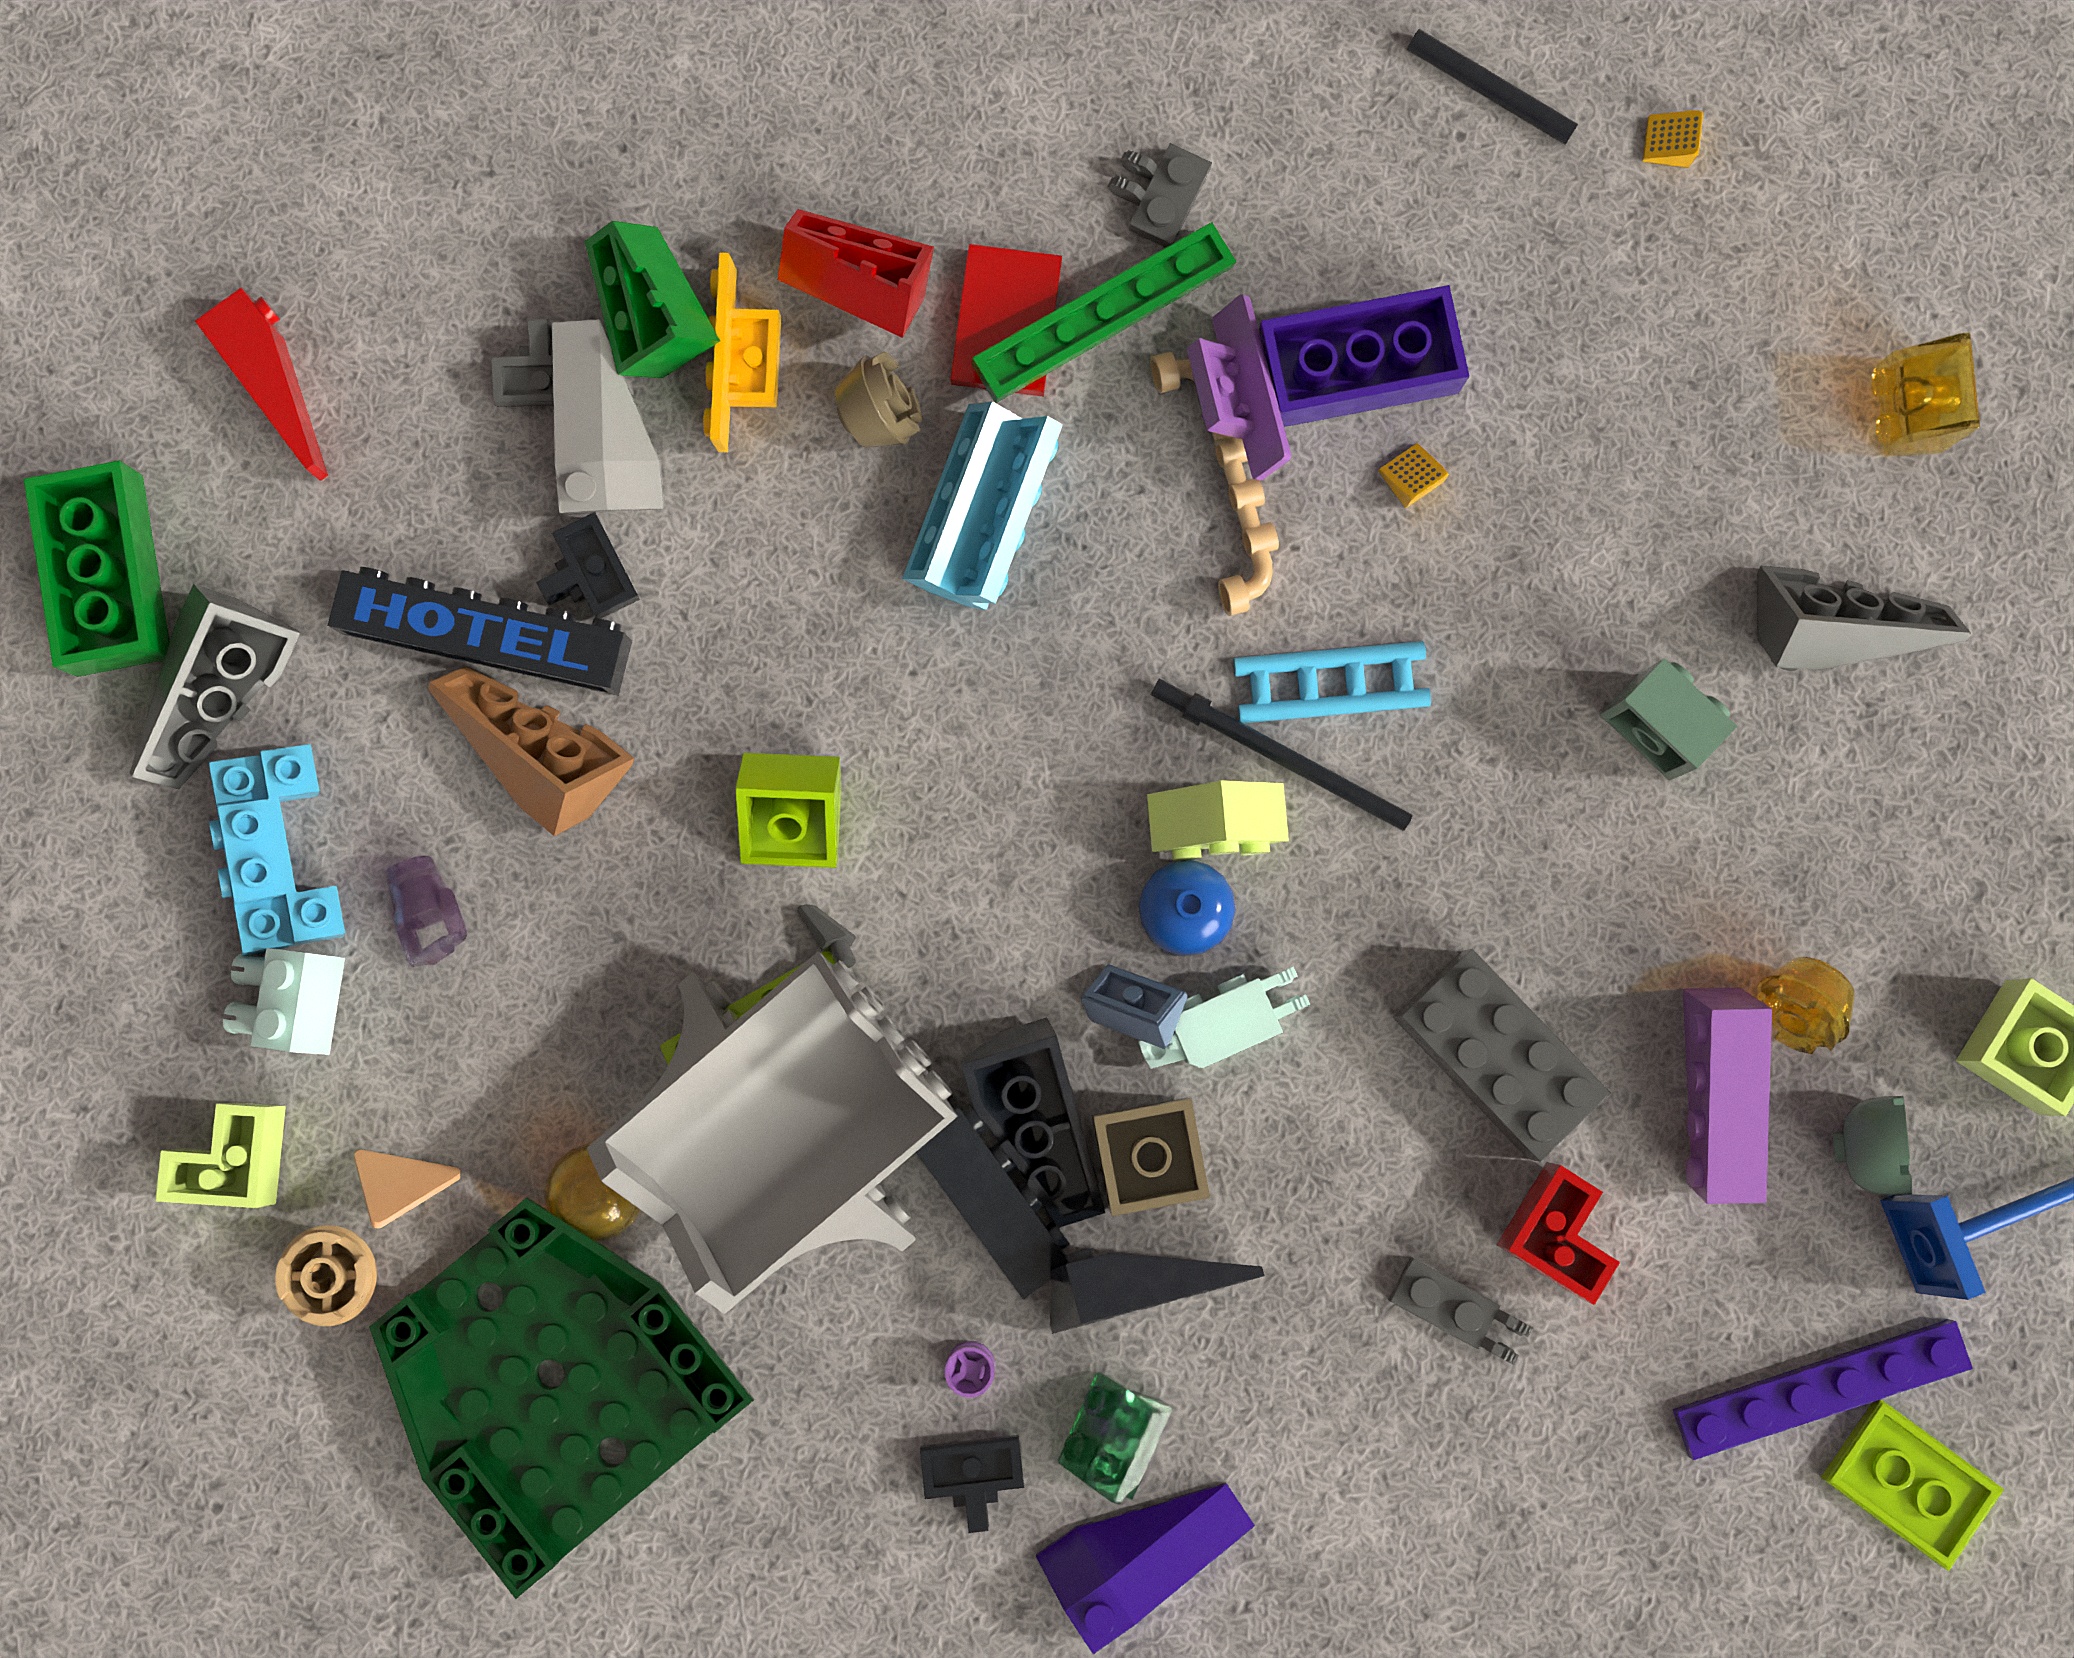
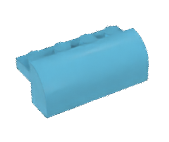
(982, 505)

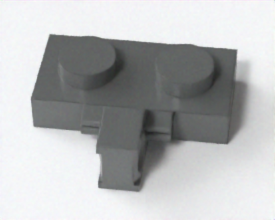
(526, 377)

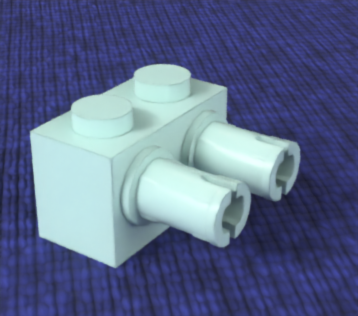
(294, 1000)

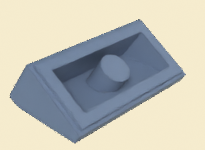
(1134, 1005)

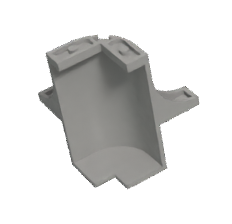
(776, 1129)

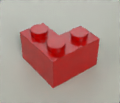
(1547, 1233)

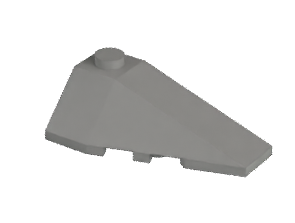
(598, 431)

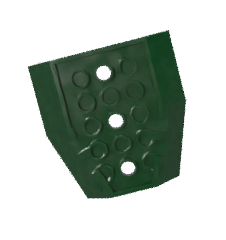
(524, 1457)

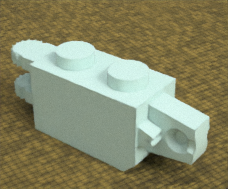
(1226, 1022)

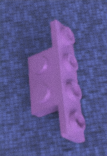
(1238, 388)

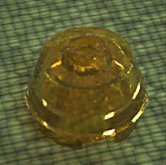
(1808, 1004)

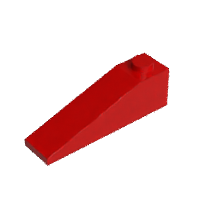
(259, 358)

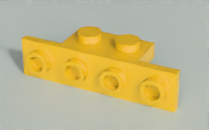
(744, 359)

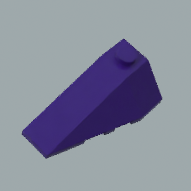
(1131, 1563)

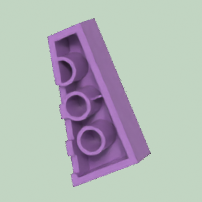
(1727, 1094)

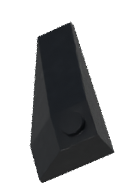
(1029, 1107)
(1118, 1283)

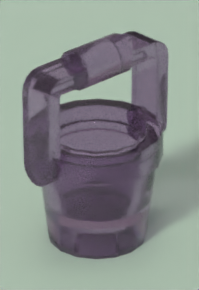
(420, 901)

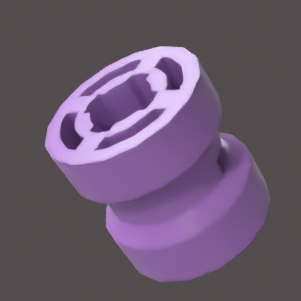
(972, 1376)

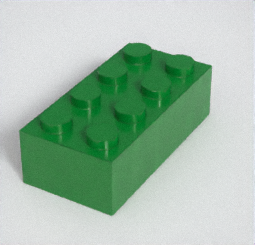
(97, 568)

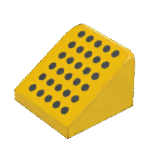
(1673, 138)
(1413, 474)

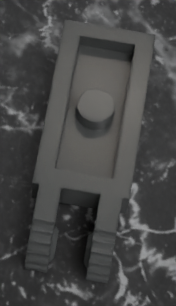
(1454, 1308)

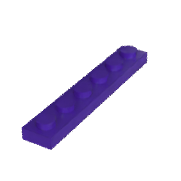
(1822, 1389)

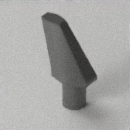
(829, 933)

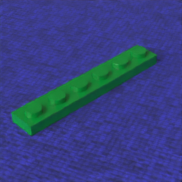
(1103, 312)

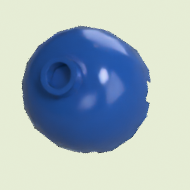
(1187, 908)

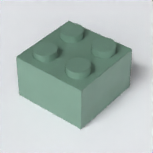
(1669, 719)

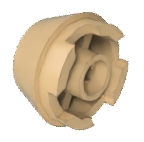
(326, 1275)

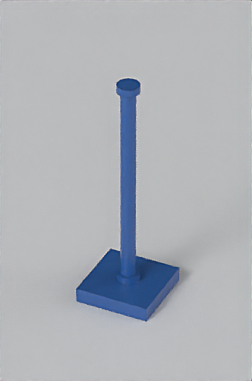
(1936, 1243)

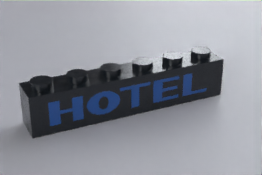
(480, 631)

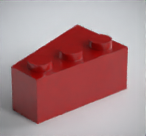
(856, 269)

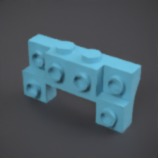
(257, 851)

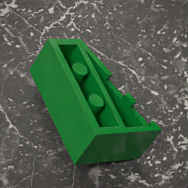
(646, 301)

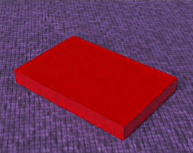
(1000, 297)

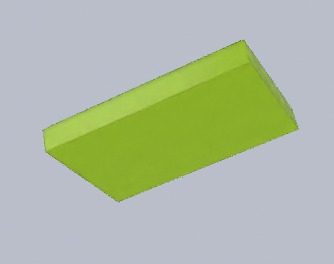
(1912, 1483)

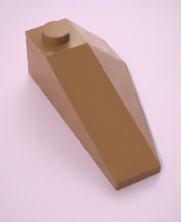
(540, 761)

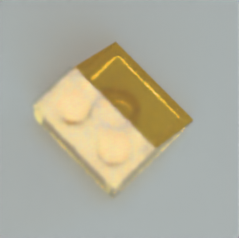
(1926, 397)

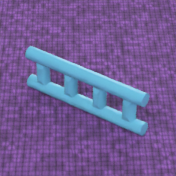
(1356, 699)

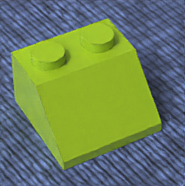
(789, 809)

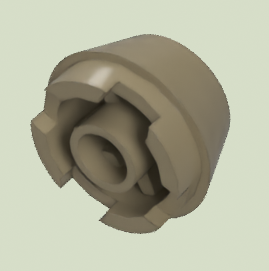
(877, 404)

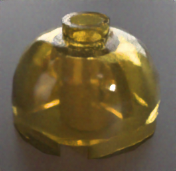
(583, 1200)

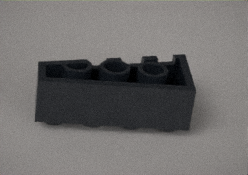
(992, 1201)

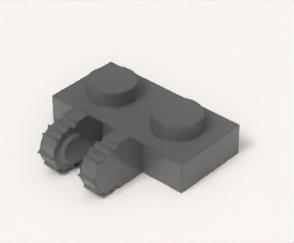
(1169, 195)

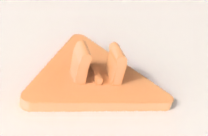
(398, 1183)

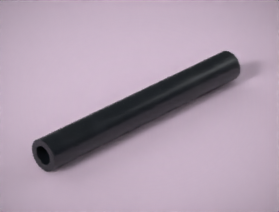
(1492, 86)

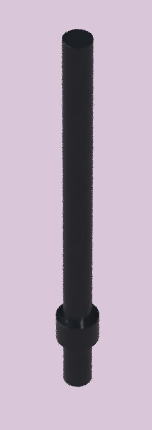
(1198, 710)

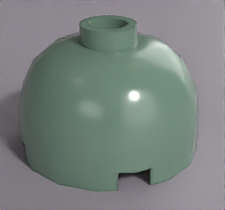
(1876, 1146)

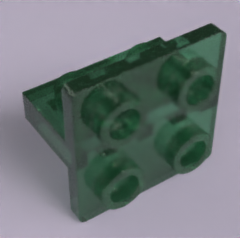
(1114, 1438)

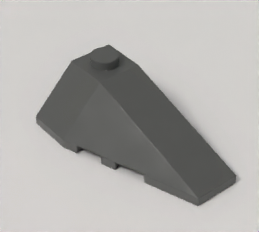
(1833, 627)
(210, 672)

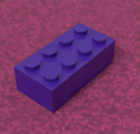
(1365, 355)

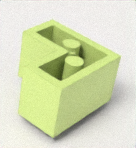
(1218, 818)
(239, 1166)

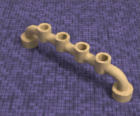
(1243, 496)

